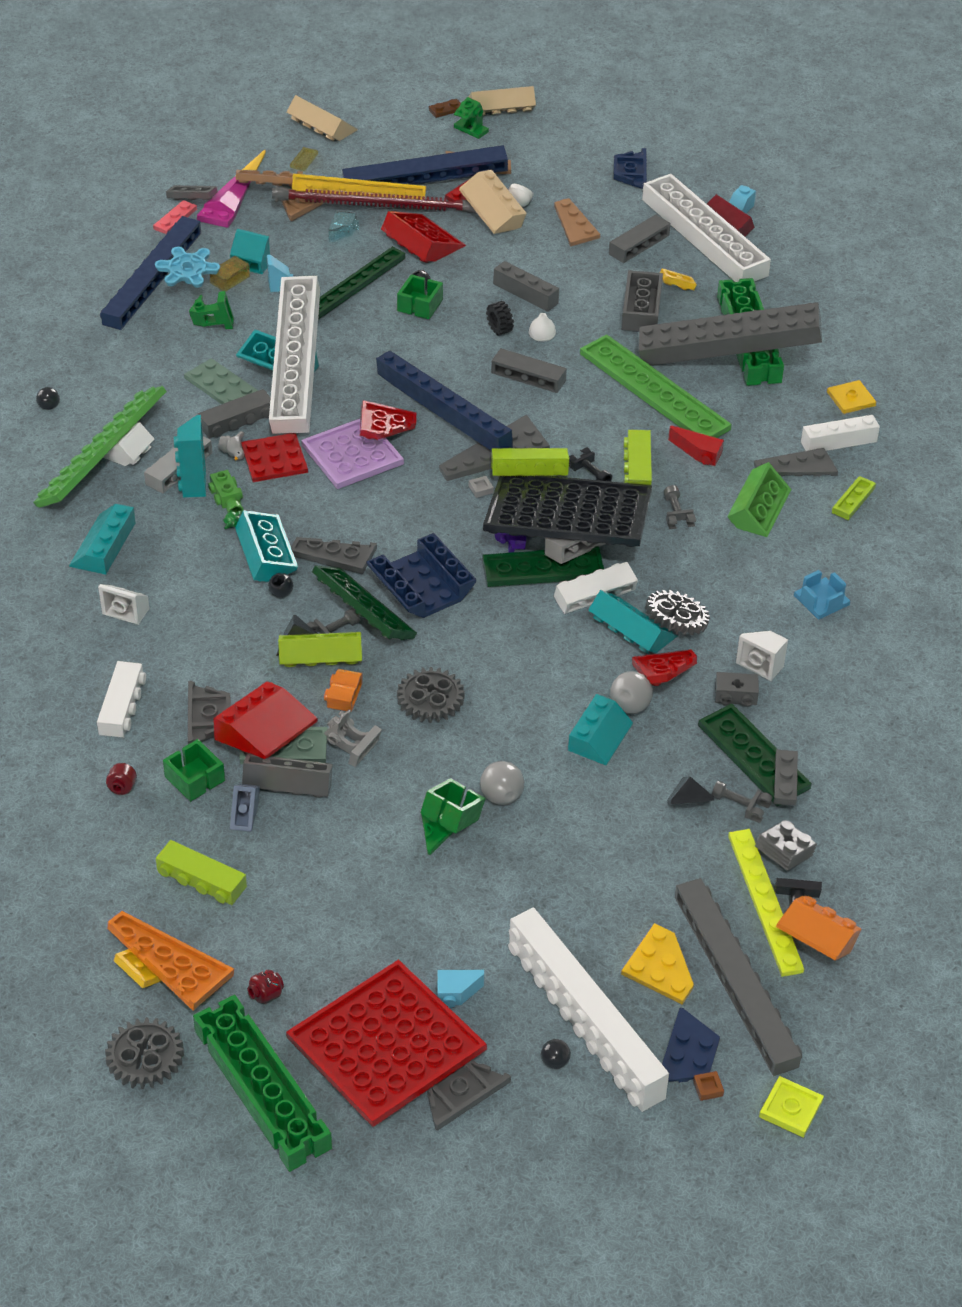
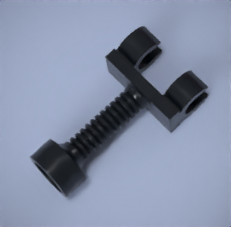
(586, 461)

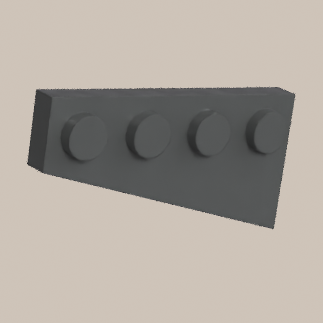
(809, 462)
(335, 554)

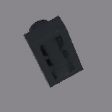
(797, 888)

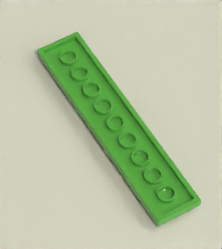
(654, 387)
(99, 447)

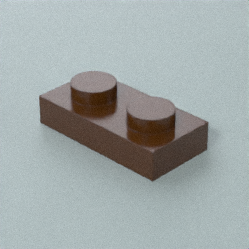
(444, 108)

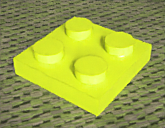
(791, 1106)

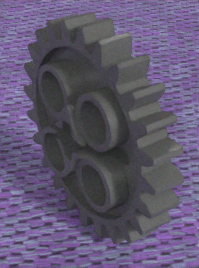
(677, 612)
(430, 694)
(126, 1047)

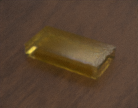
(304, 159)

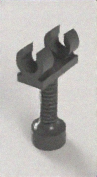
(672, 494)
(350, 617)
(752, 812)

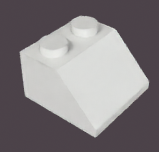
(130, 446)
(123, 603)
(762, 653)

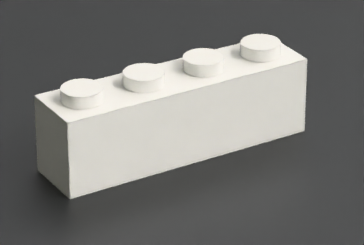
(840, 433)
(584, 589)
(120, 699)

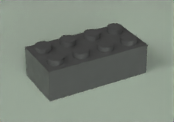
(641, 299)

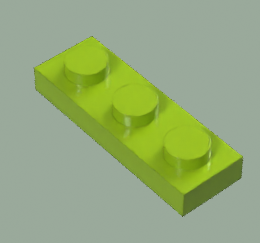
(853, 498)

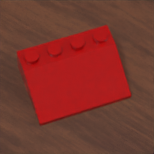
(420, 235)
(263, 721)

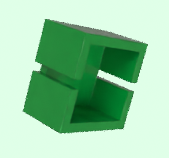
(412, 297)
(199, 772)
(444, 802)

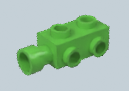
(226, 491)

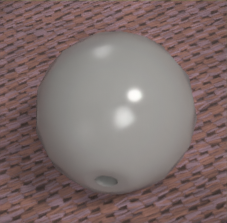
(632, 692)
(502, 783)

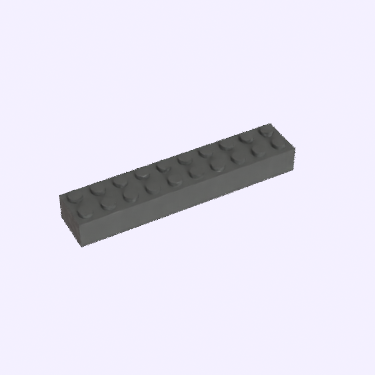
(730, 334)

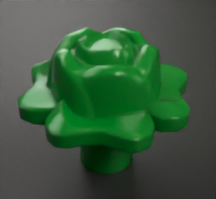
(231, 519)

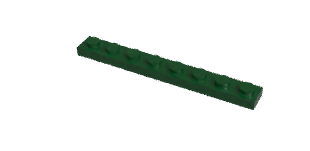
(359, 280)

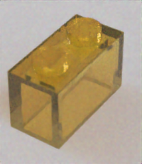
(230, 274)

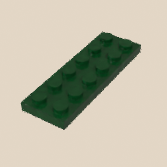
(536, 567)
(364, 603)
(747, 748)

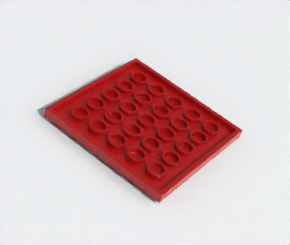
(386, 1042)

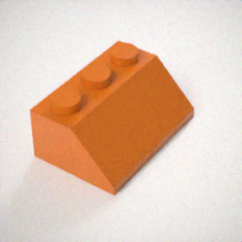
(819, 927)

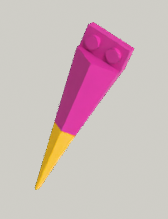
(225, 204)

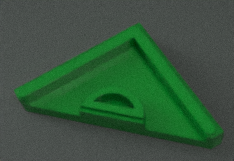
(434, 834)

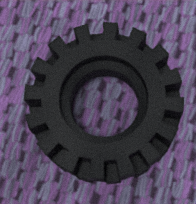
(500, 318)

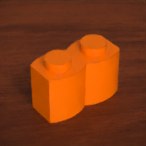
(343, 690)

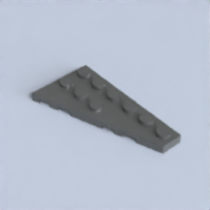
(478, 457)

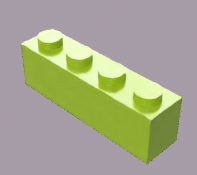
(638, 457)
(529, 461)
(320, 648)
(201, 872)

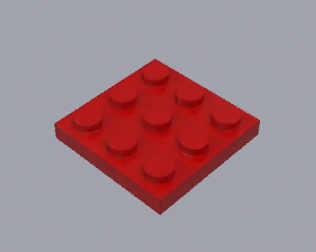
(274, 457)

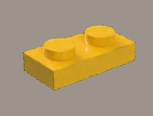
(682, 281)
(135, 969)

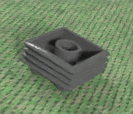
(786, 844)

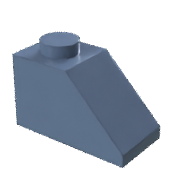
(244, 806)

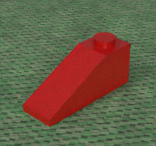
(697, 445)

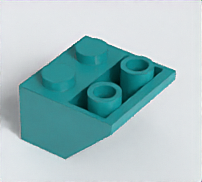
(251, 249)

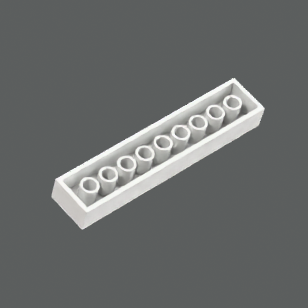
(705, 229)
(294, 355)
(588, 1010)

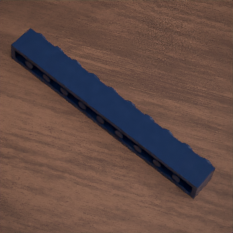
(433, 167)
(147, 277)
(444, 402)

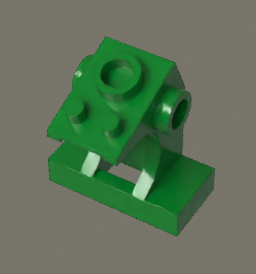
(471, 115)
(221, 310)

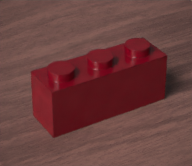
(735, 217)

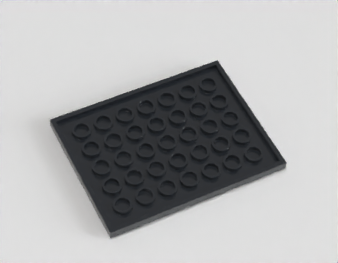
(569, 509)

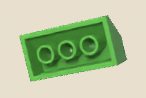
(759, 501)

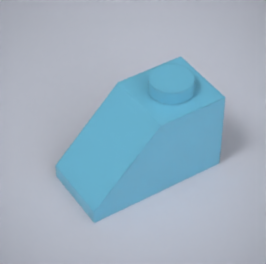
(743, 198)
(275, 271)
(458, 986)

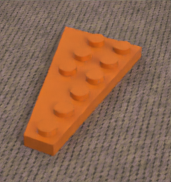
(181, 967)

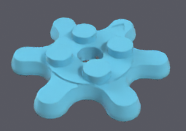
(187, 267)

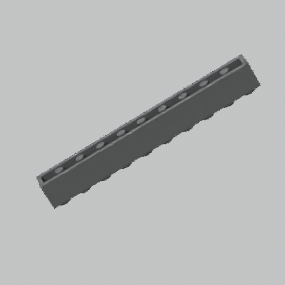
(738, 977)

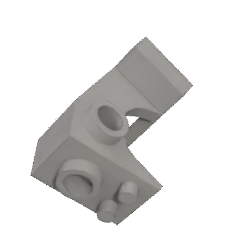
(344, 726)

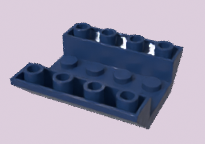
(425, 579)

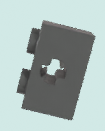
(736, 688)

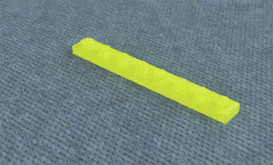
(765, 902)

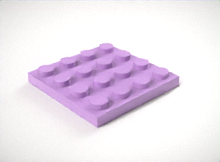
(350, 457)

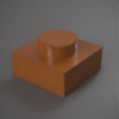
(708, 1085)

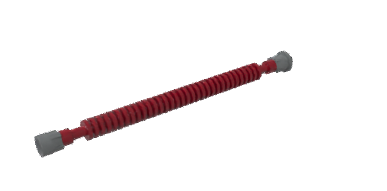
(282, 194)

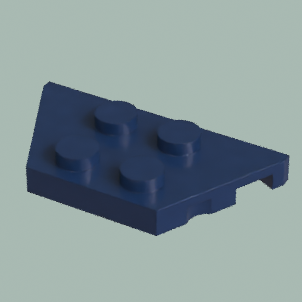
(631, 168)
(689, 1048)

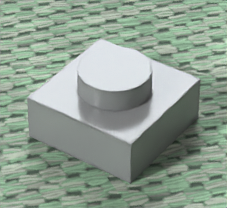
(481, 486)

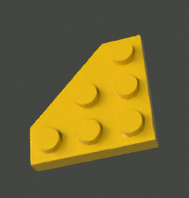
(660, 965)

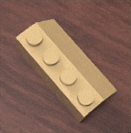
(505, 100)
(319, 119)
(493, 202)

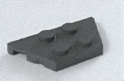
(202, 708)
(463, 1091)

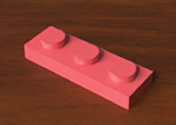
(167, 222)

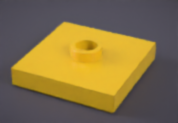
(851, 396)

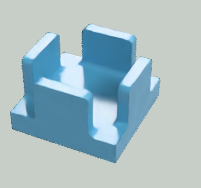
(822, 595)

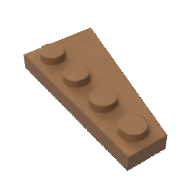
(284, 177)
(575, 224)

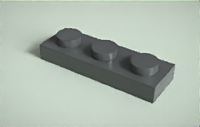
(191, 192)
(785, 777)

